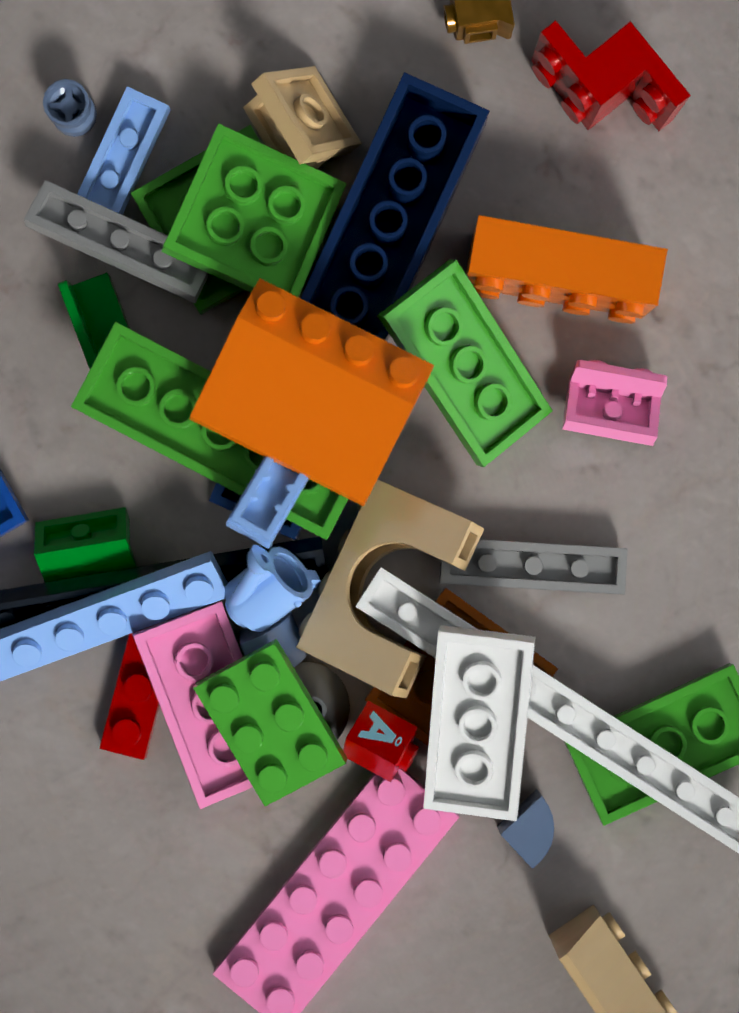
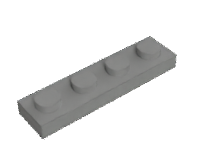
(112, 240)
(542, 567)

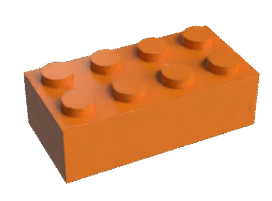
(565, 269)

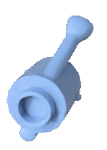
(268, 588)

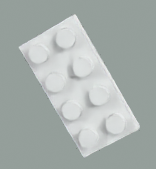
(478, 722)

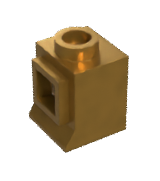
(479, 19)

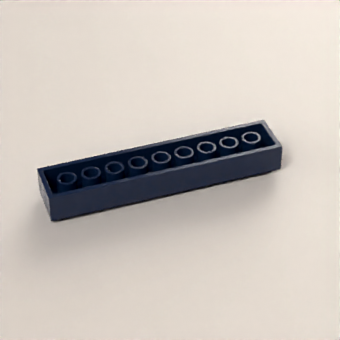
(391, 213)

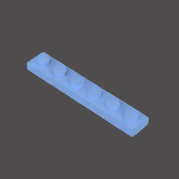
(110, 614)

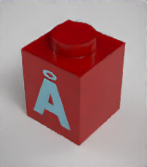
(381, 742)

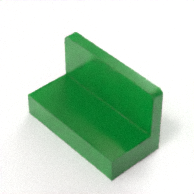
(93, 311)
(83, 544)

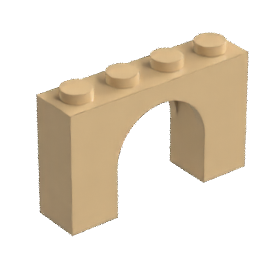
(338, 629)

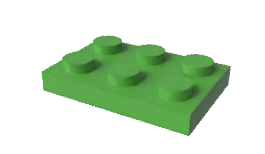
(270, 722)

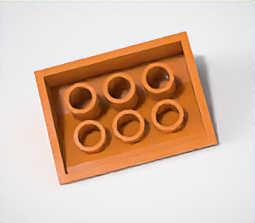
(311, 391)

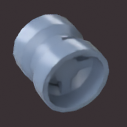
(63, 101)

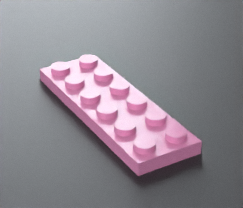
(334, 895)

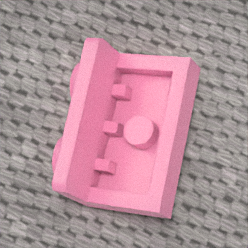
(614, 402)

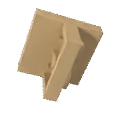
(300, 116)

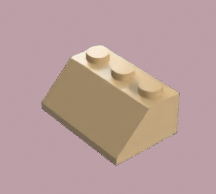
(602, 968)

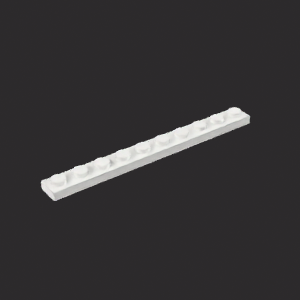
(573, 718)

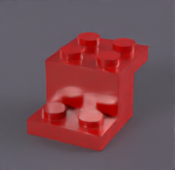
(608, 77)

